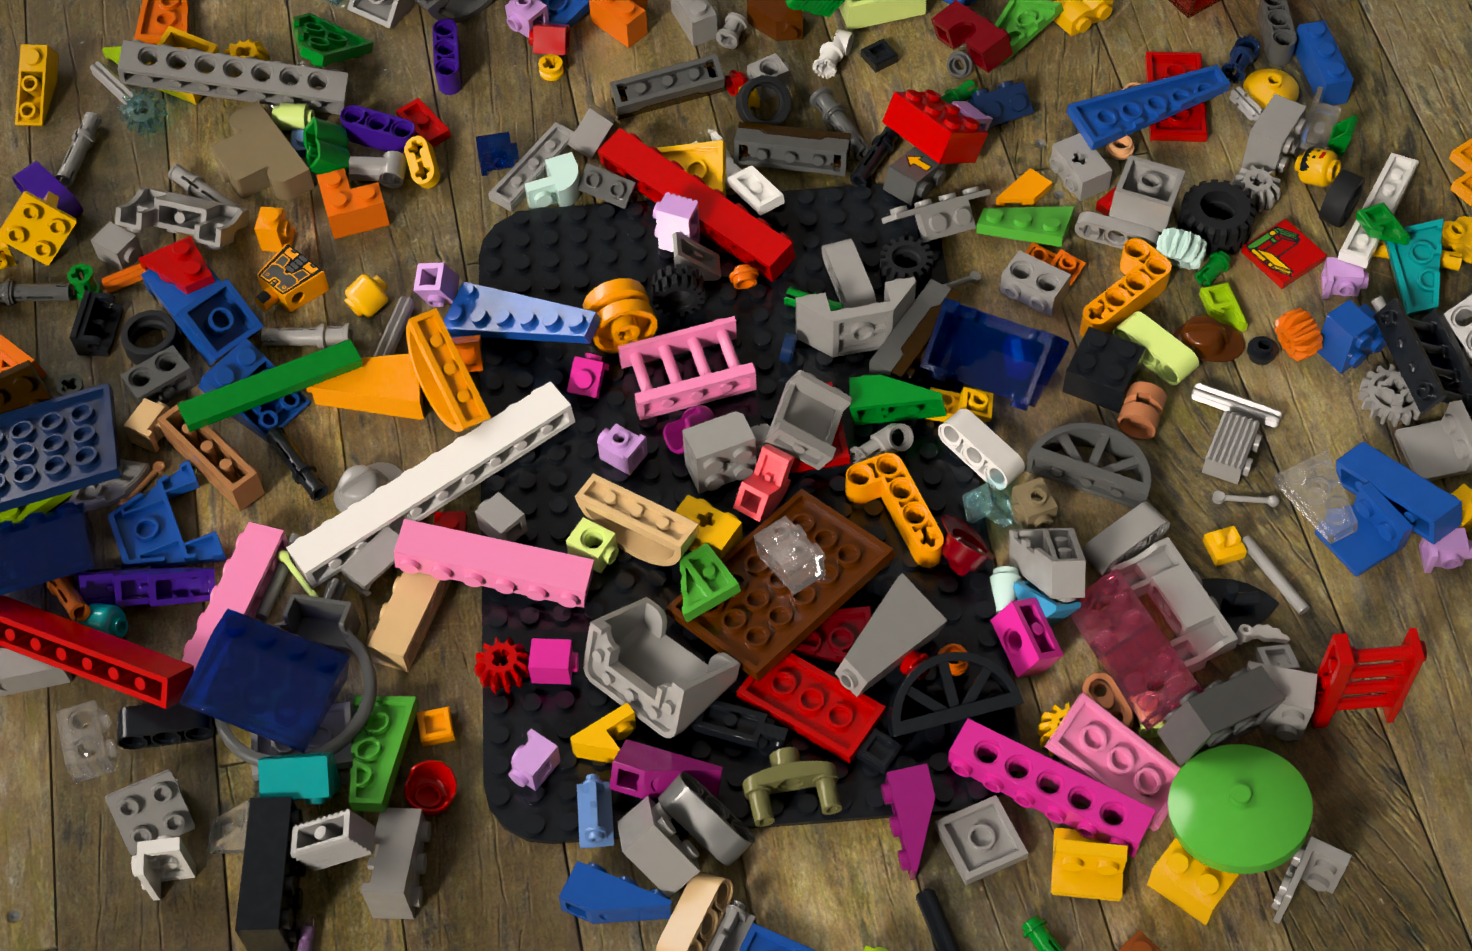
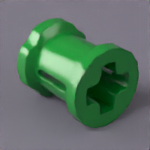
(75, 279)

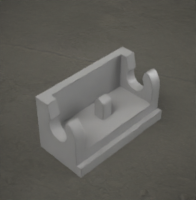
(371, 561)

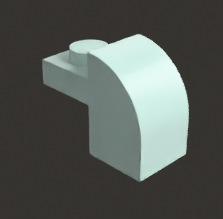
(558, 186)

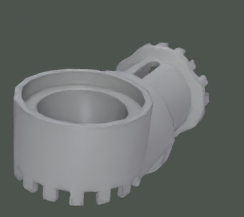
(882, 443)

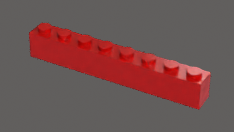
(719, 218)
(92, 654)

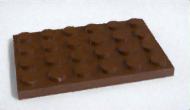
(766, 617)

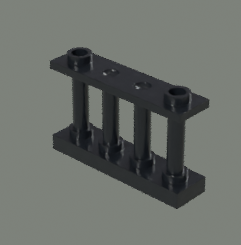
(1427, 356)

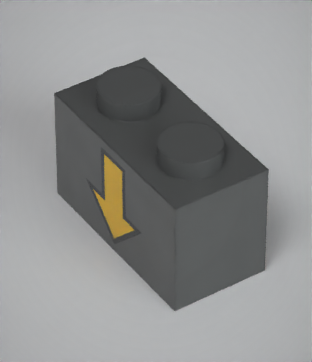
(913, 176)

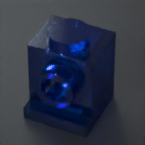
(496, 152)

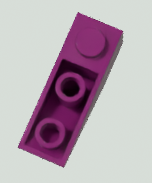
(650, 770)
(912, 803)

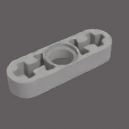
(1091, 224)

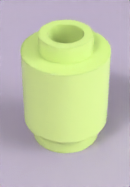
(292, 116)

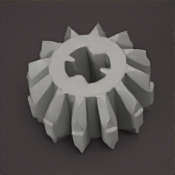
(1260, 185)

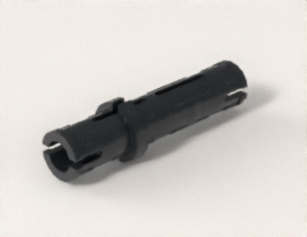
(881, 147)
(302, 471)

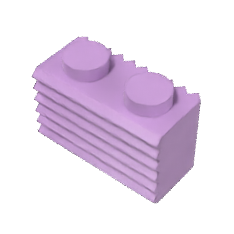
(673, 216)

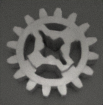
(1388, 396)

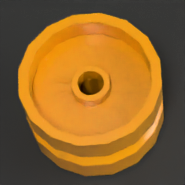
(623, 313)

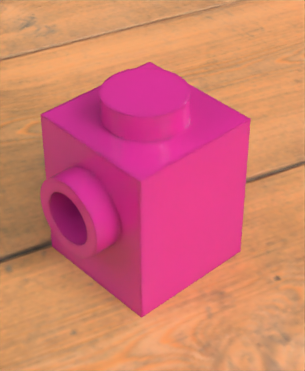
(552, 661)

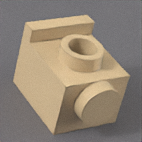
(143, 424)

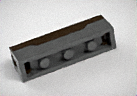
(667, 86)
(792, 148)
(906, 344)

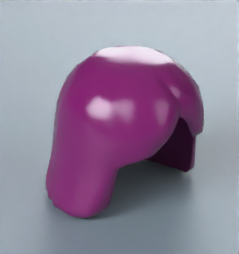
(691, 417)

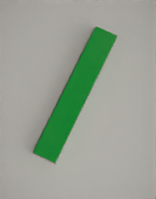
(269, 385)

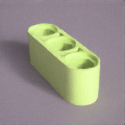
(1163, 351)

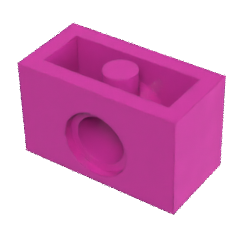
(1026, 637)

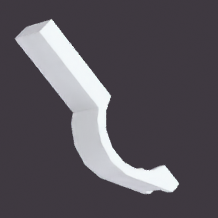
(750, 184)

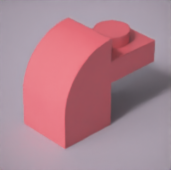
(767, 485)

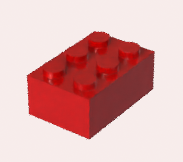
(935, 126)

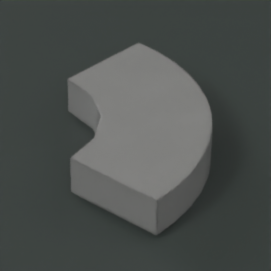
(114, 490)

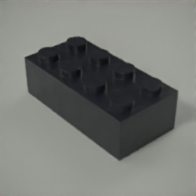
(270, 877)

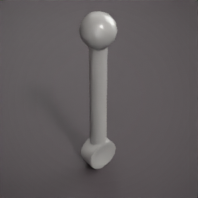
(974, 277)
(1219, 497)

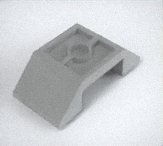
(853, 328)

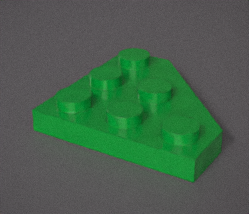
(327, 42)

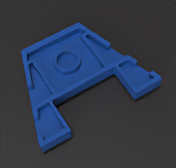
(149, 531)

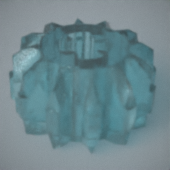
(146, 101)

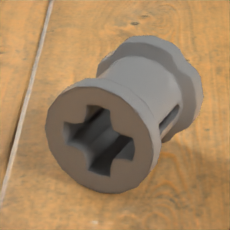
(732, 30)

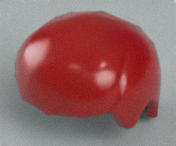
(430, 787)

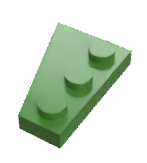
(1026, 19)
(1027, 224)

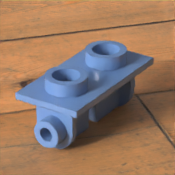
(595, 813)

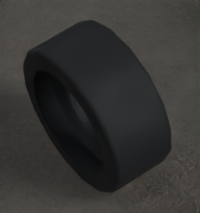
(772, 83)
(1341, 198)
(145, 322)

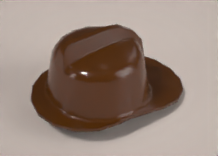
(1210, 339)

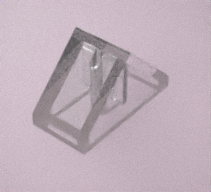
(229, 831)

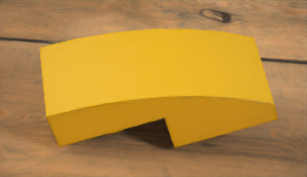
(974, 400)

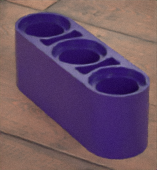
(447, 56)
(376, 128)
(39, 181)

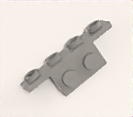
(942, 218)

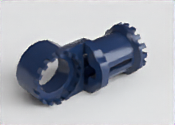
(1241, 58)

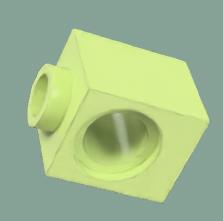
(589, 534)

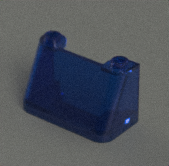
(992, 354)

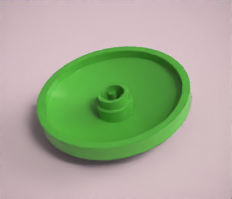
(1240, 809)

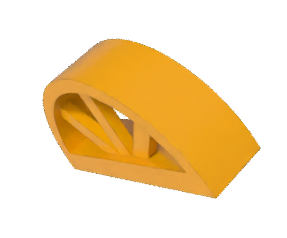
(443, 373)

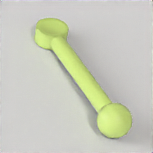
(283, 556)

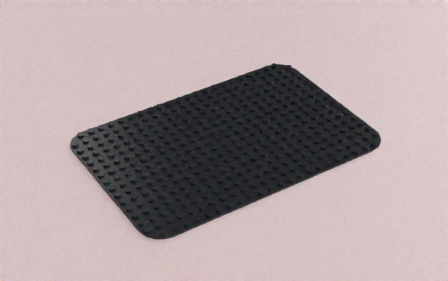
(561, 259)

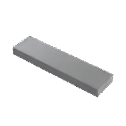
(531, 167)

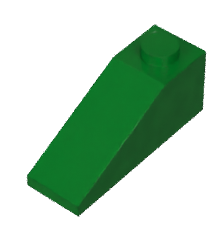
(889, 400)

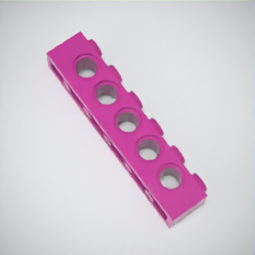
(1039, 772)

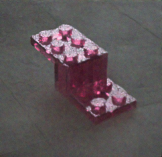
(1133, 649)

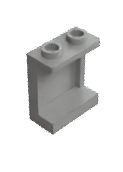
(808, 419)

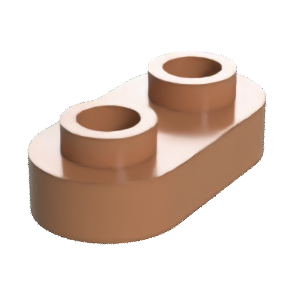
(1113, 700)

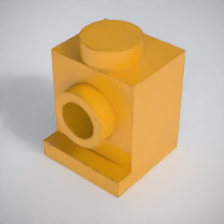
(273, 229)

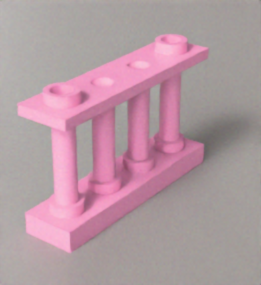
(693, 391)

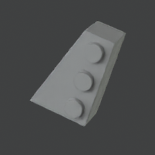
(1050, 561)
(397, 864)

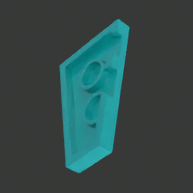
(1418, 267)

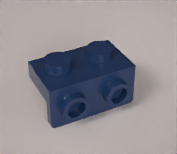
(1004, 104)

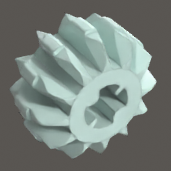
(1182, 248)

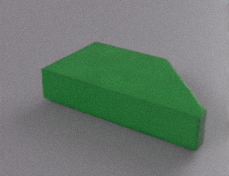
(1382, 224)

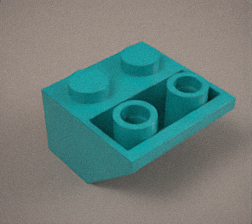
(299, 776)

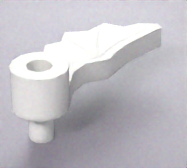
(1262, 632)

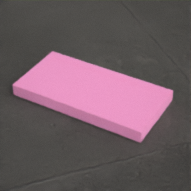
(1114, 755)

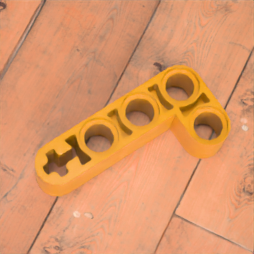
(1144, 280)
(902, 511)

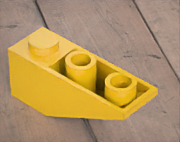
(35, 83)

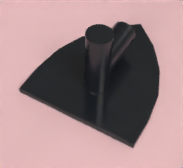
(1240, 601)

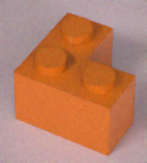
(621, 19)
(351, 209)

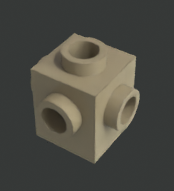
(1034, 505)

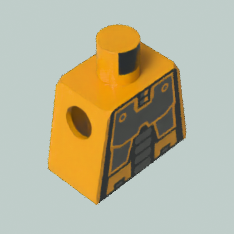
(289, 281)

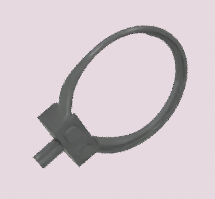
(334, 625)

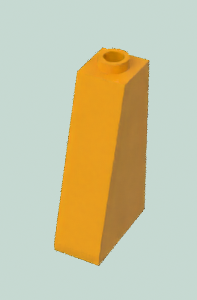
(381, 387)

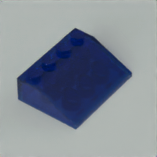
(45, 547)
(266, 680)

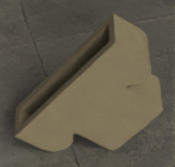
(260, 157)

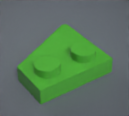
(704, 582)

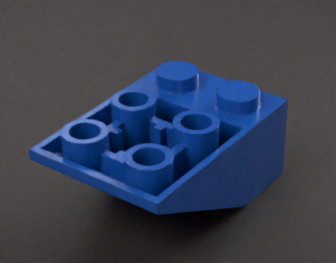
(242, 363)

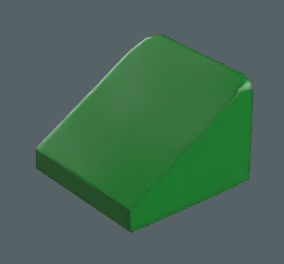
(1342, 134)

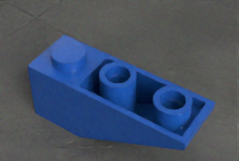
(608, 899)

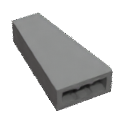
(898, 626)

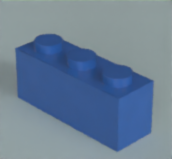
(1323, 62)

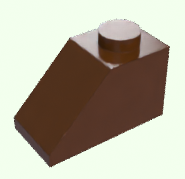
(775, 19)

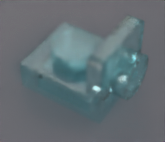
(989, 503)

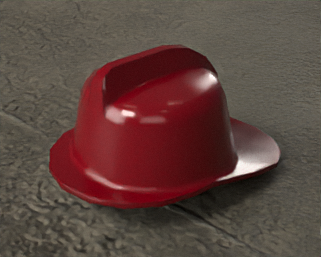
(963, 546)

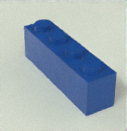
(1416, 498)

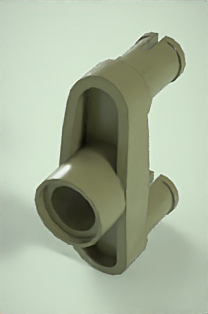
(791, 774)

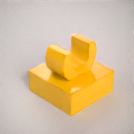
(1224, 545)

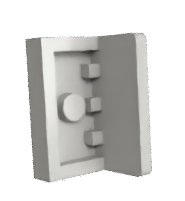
(150, 809)

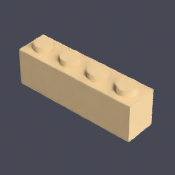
(406, 619)

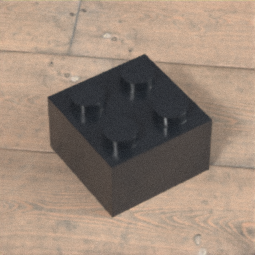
(1103, 369)

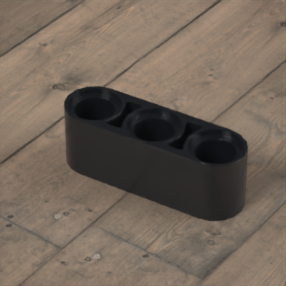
(154, 726)

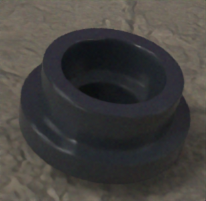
(1261, 356)

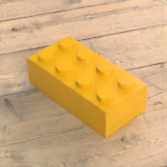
(1190, 883)

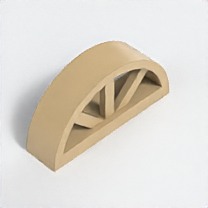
(639, 524)

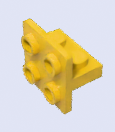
(37, 226)
(1086, 867)

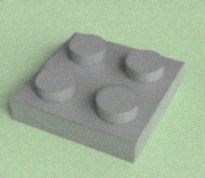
(981, 840)

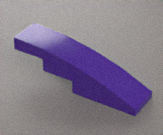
(147, 586)

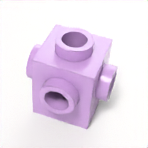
(525, 14)

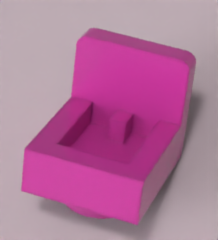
(587, 375)

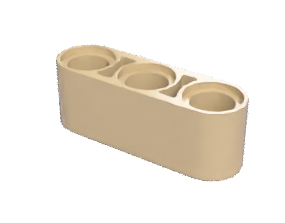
(697, 914)

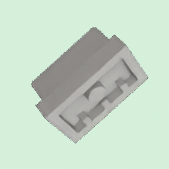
(1441, 446)
(1318, 866)

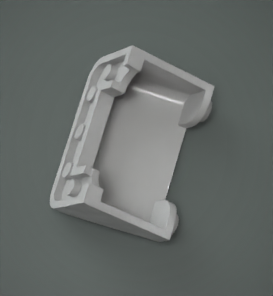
(655, 675)

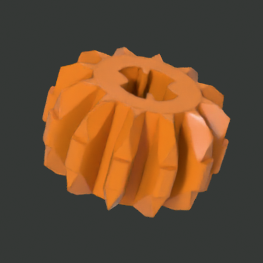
(1299, 334)

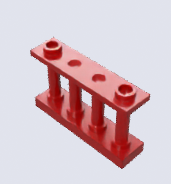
(1341, 665)

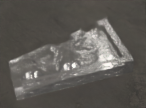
(1319, 496)

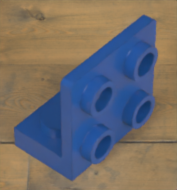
(1379, 533)

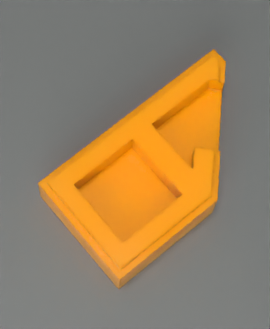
(1026, 189)

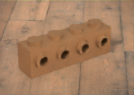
(214, 459)

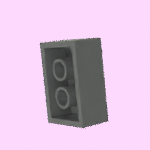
(1220, 713)

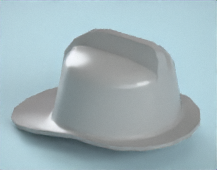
(362, 481)

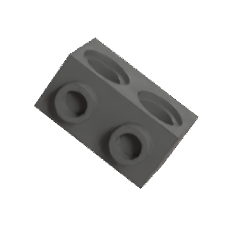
(159, 377)

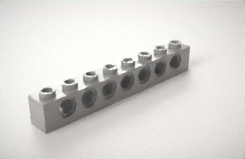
(219, 83)

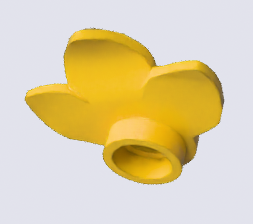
(1458, 236)

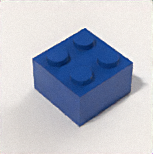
(218, 322)

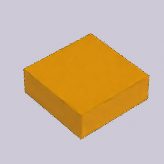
(435, 726)

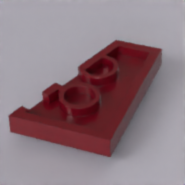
(835, 635)

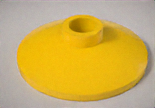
(1266, 82)

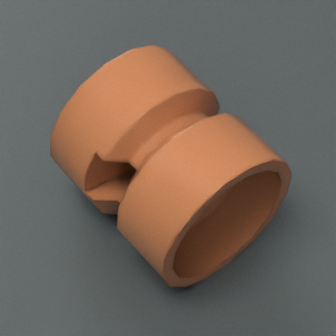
(1141, 410)

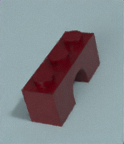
(983, 40)

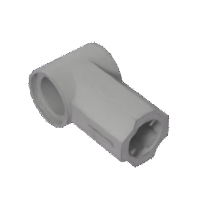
(387, 169)

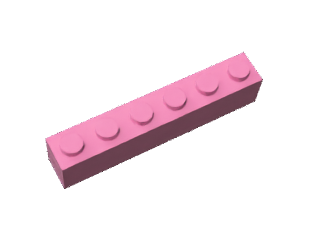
(493, 563)
(242, 583)

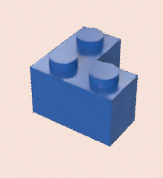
(1350, 336)

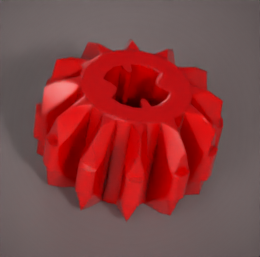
(490, 667)

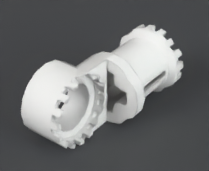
(832, 53)

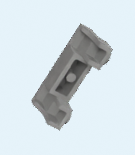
(205, 220)
(1182, 601)

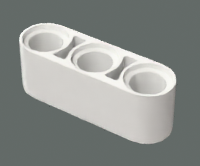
(981, 449)

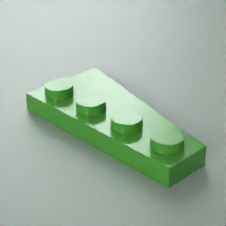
(379, 751)

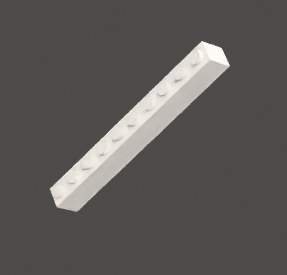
(433, 482)

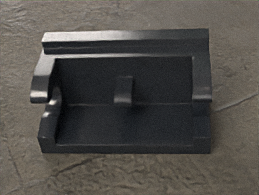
(96, 324)

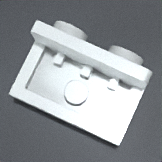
(161, 861)

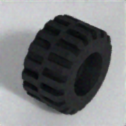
(1222, 202)

